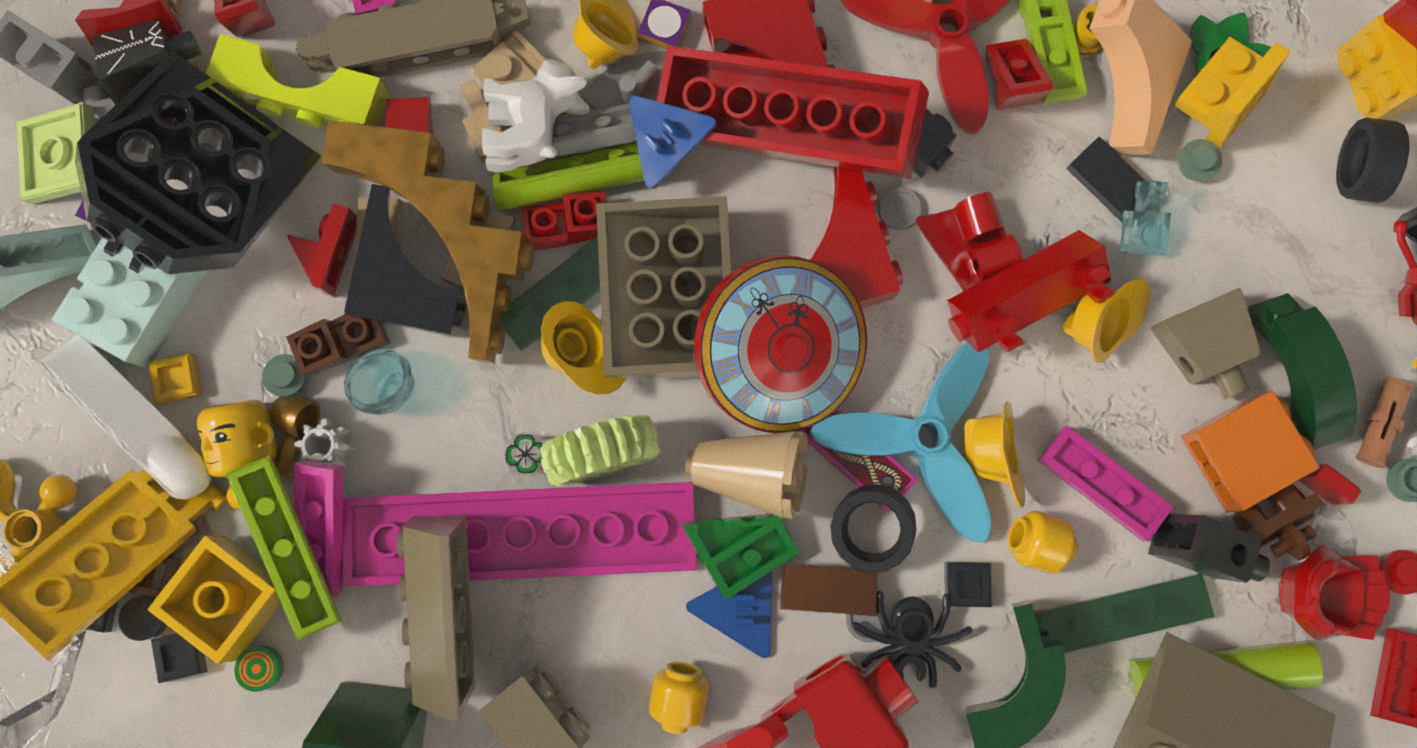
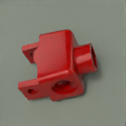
(851, 705)

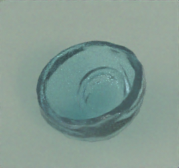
(379, 382)

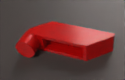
(765, 734)

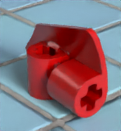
(971, 240)

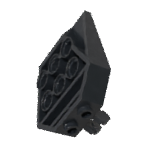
(170, 226)

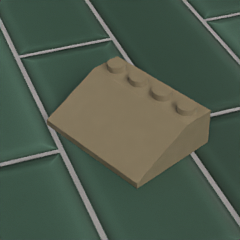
(654, 279)
(1210, 703)

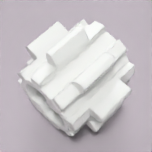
(314, 436)

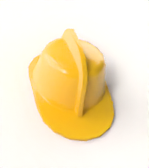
(605, 31)
(1110, 323)
(575, 347)
(993, 450)

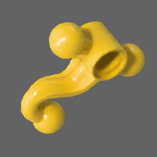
(54, 493)

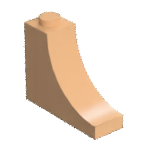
(1145, 64)

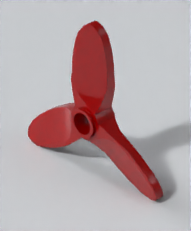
(957, 58)

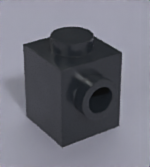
(934, 144)

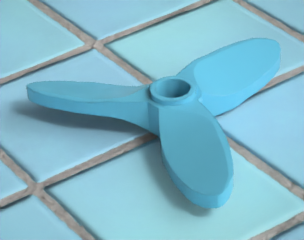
(942, 466)

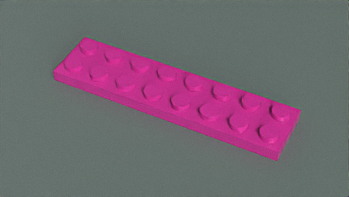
(531, 531)

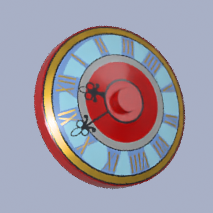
(780, 343)

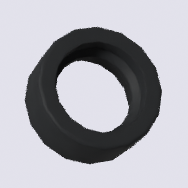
(1372, 160)
(873, 561)

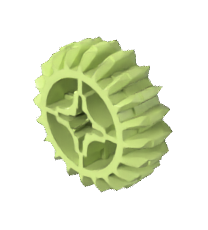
(599, 450)

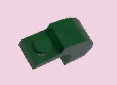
(1316, 366)
(1032, 703)

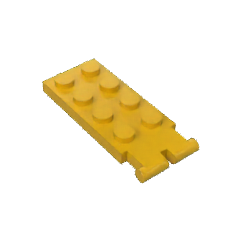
(97, 559)

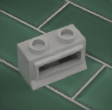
(44, 58)

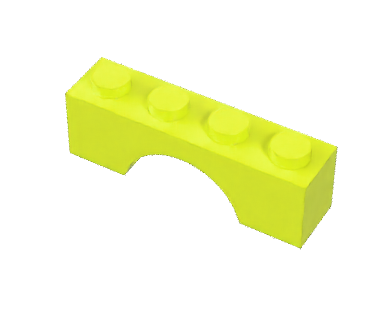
(251, 76)

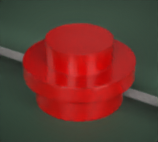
(1400, 571)

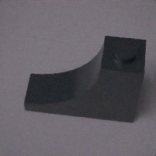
(388, 286)

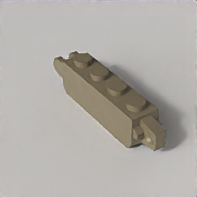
(412, 35)

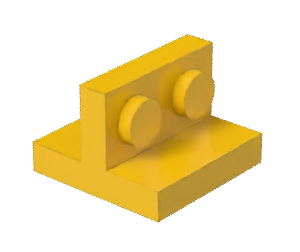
(1230, 88)

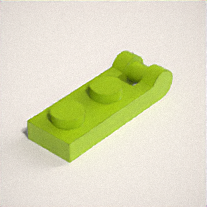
(1055, 47)

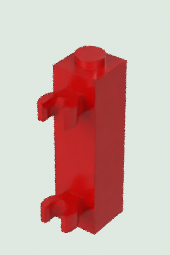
(1030, 291)

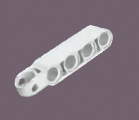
(127, 417)

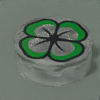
(523, 454)

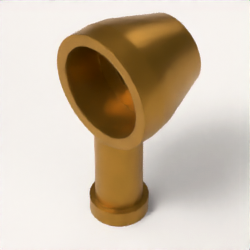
(290, 416)

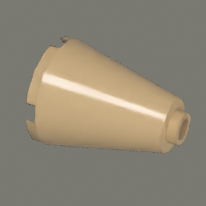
(754, 470)

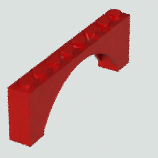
(854, 238)

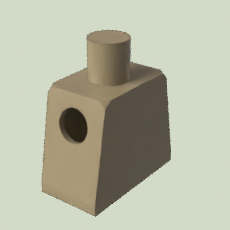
(1212, 341)

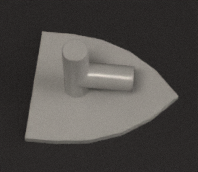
(630, 77)

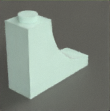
(40, 258)

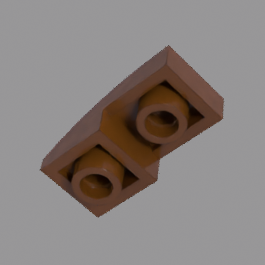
(335, 342)
(828, 590)

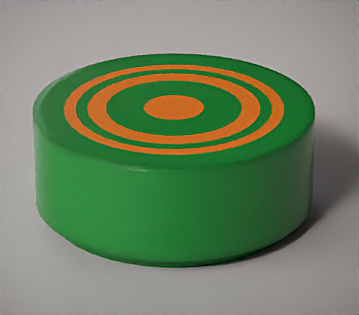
(258, 668)

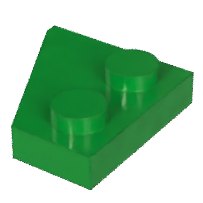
(740, 548)

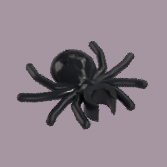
(913, 636)

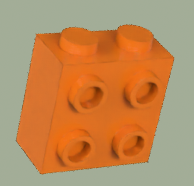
(1251, 451)

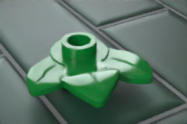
(1209, 37)

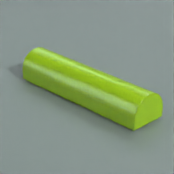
(567, 175)
(284, 547)
(1282, 664)

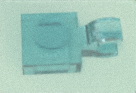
(1147, 228)

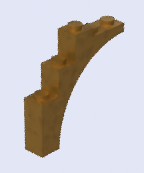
(484, 255)

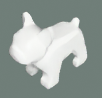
(531, 112)

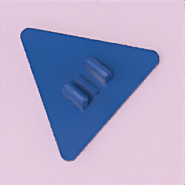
(666, 136)
(741, 617)

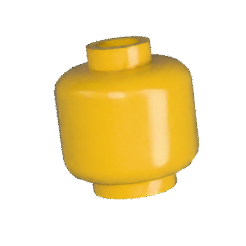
(1043, 542)
(679, 697)

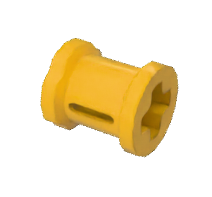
(1086, 40)

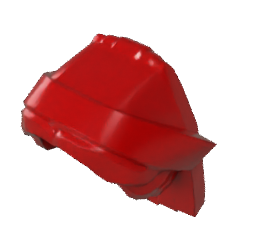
(1335, 594)

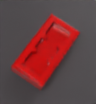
(1397, 679)

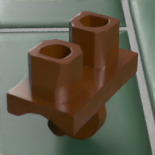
(1292, 511)

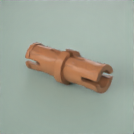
(1385, 422)

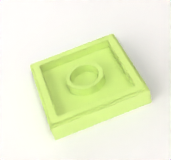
(49, 151)

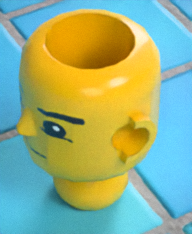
(234, 437)

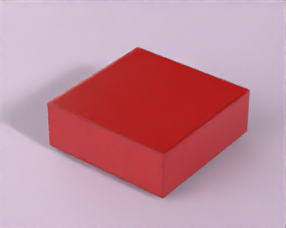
(1331, 485)

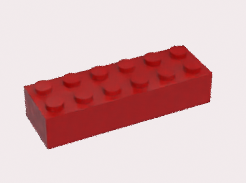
(800, 109)

